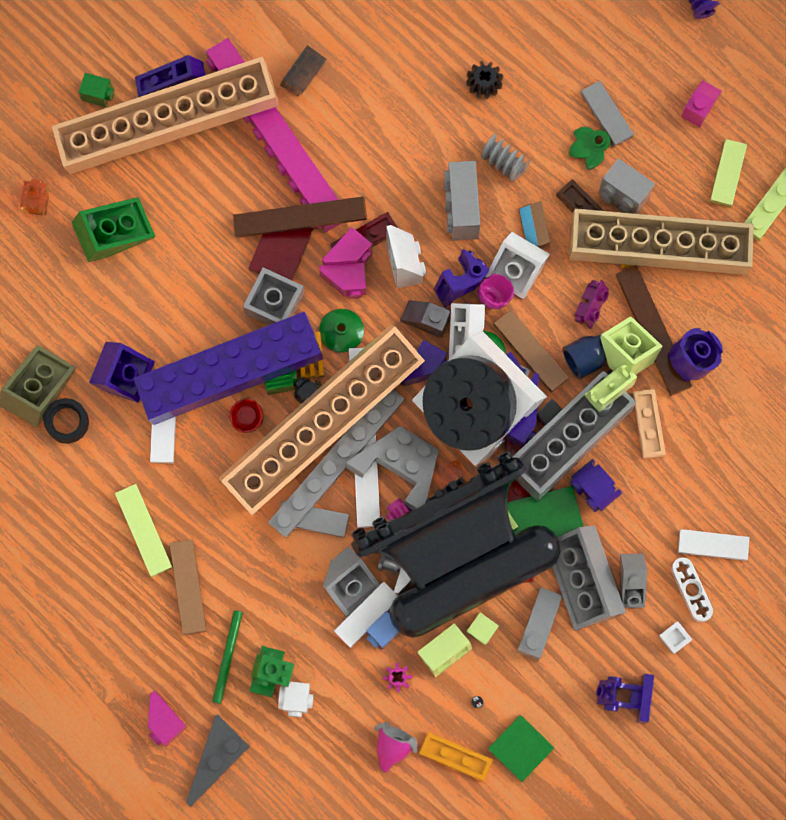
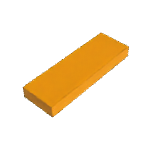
(455, 756)

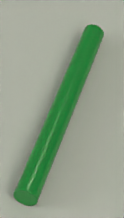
(227, 657)

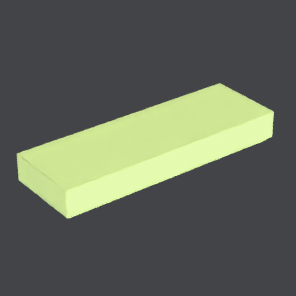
(728, 173)

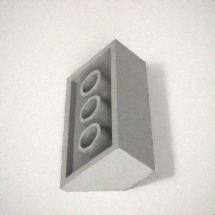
(586, 579)

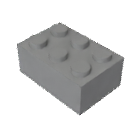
(462, 200)

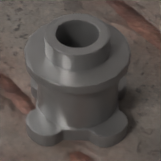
(388, 564)

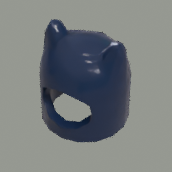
(584, 356)

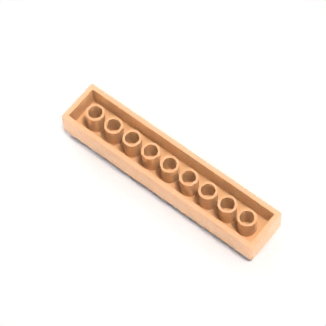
(165, 115)
(321, 419)

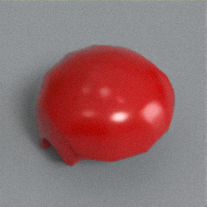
(246, 415)

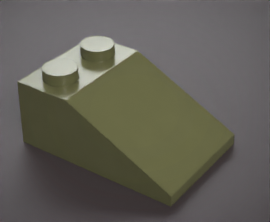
(35, 385)

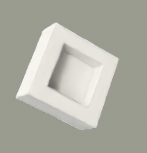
(675, 637)

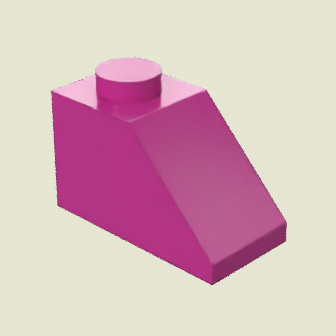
(701, 103)
(349, 250)
(345, 278)
(163, 721)

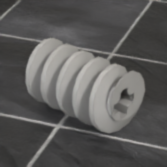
(504, 159)

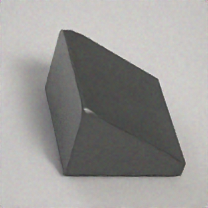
(548, 412)

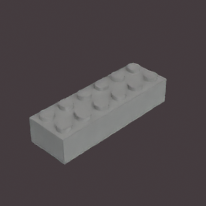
(568, 439)

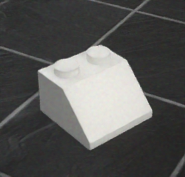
(519, 263)

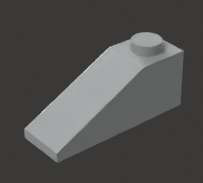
(539, 624)

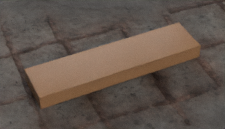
(531, 351)
(188, 587)

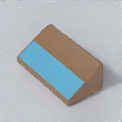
(535, 225)

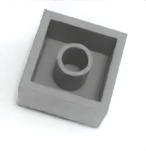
(625, 188)
(273, 298)

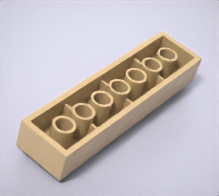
(661, 241)

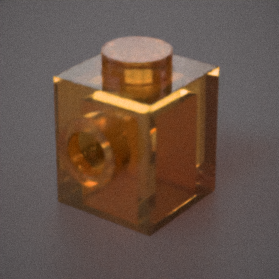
(35, 197)

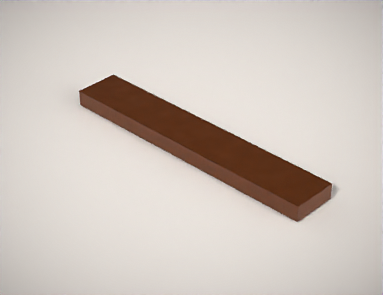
(300, 217)
(649, 318)

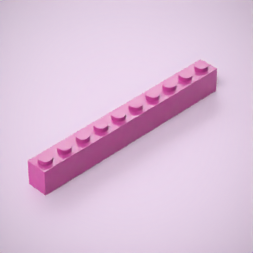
(279, 139)

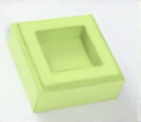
(482, 628)

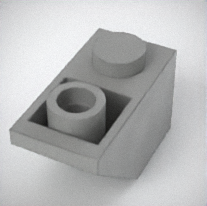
(633, 580)

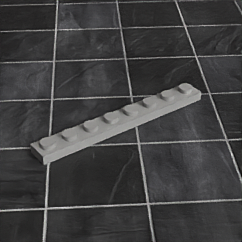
(334, 464)

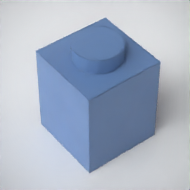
(381, 631)

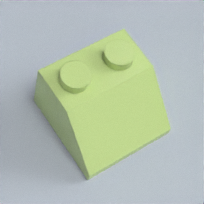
(630, 345)

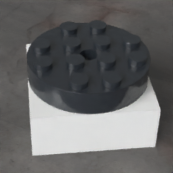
(498, 395)

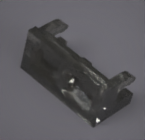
(303, 71)

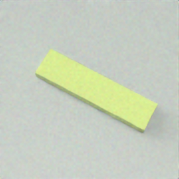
(143, 530)

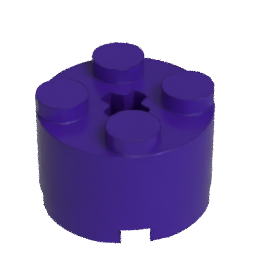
(695, 354)
(595, 485)

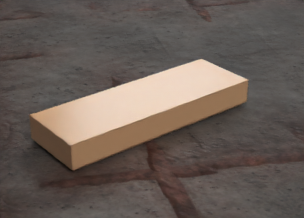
(648, 424)

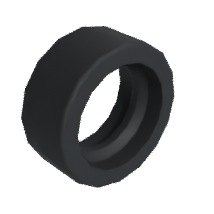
(61, 404)

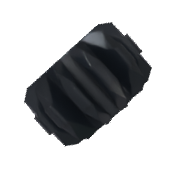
(484, 87)

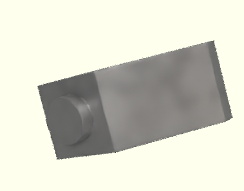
(426, 317)

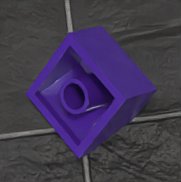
(118, 368)

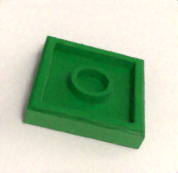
(521, 748)

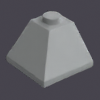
(349, 581)

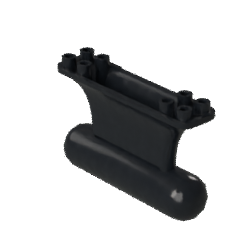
(459, 549)

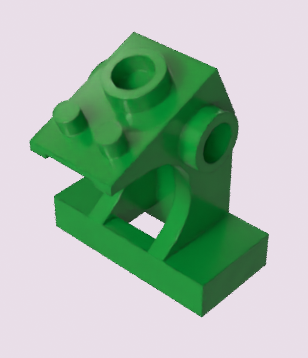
(270, 670)

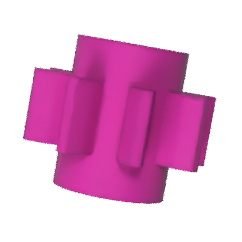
(397, 509)
(397, 670)

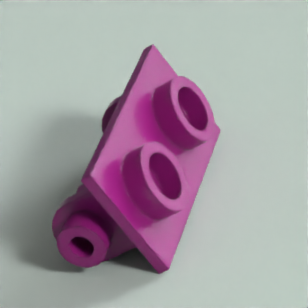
(589, 312)

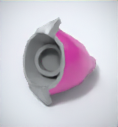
(393, 745)

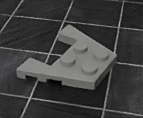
(403, 455)

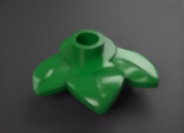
(587, 148)

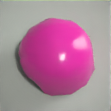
(495, 291)

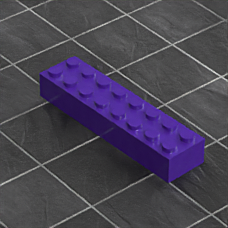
(228, 368)

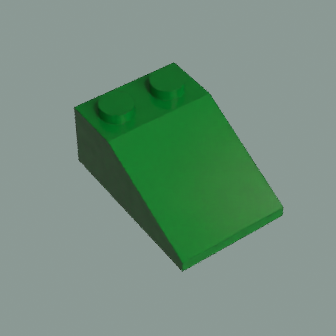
(112, 228)

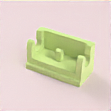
(610, 388)
(445, 650)

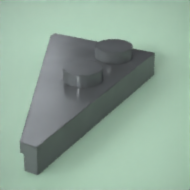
(220, 753)

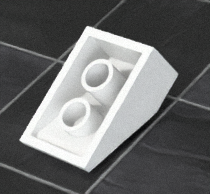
(404, 258)

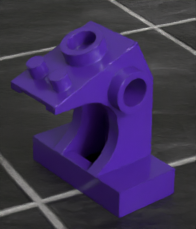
(453, 287)
(639, 697)

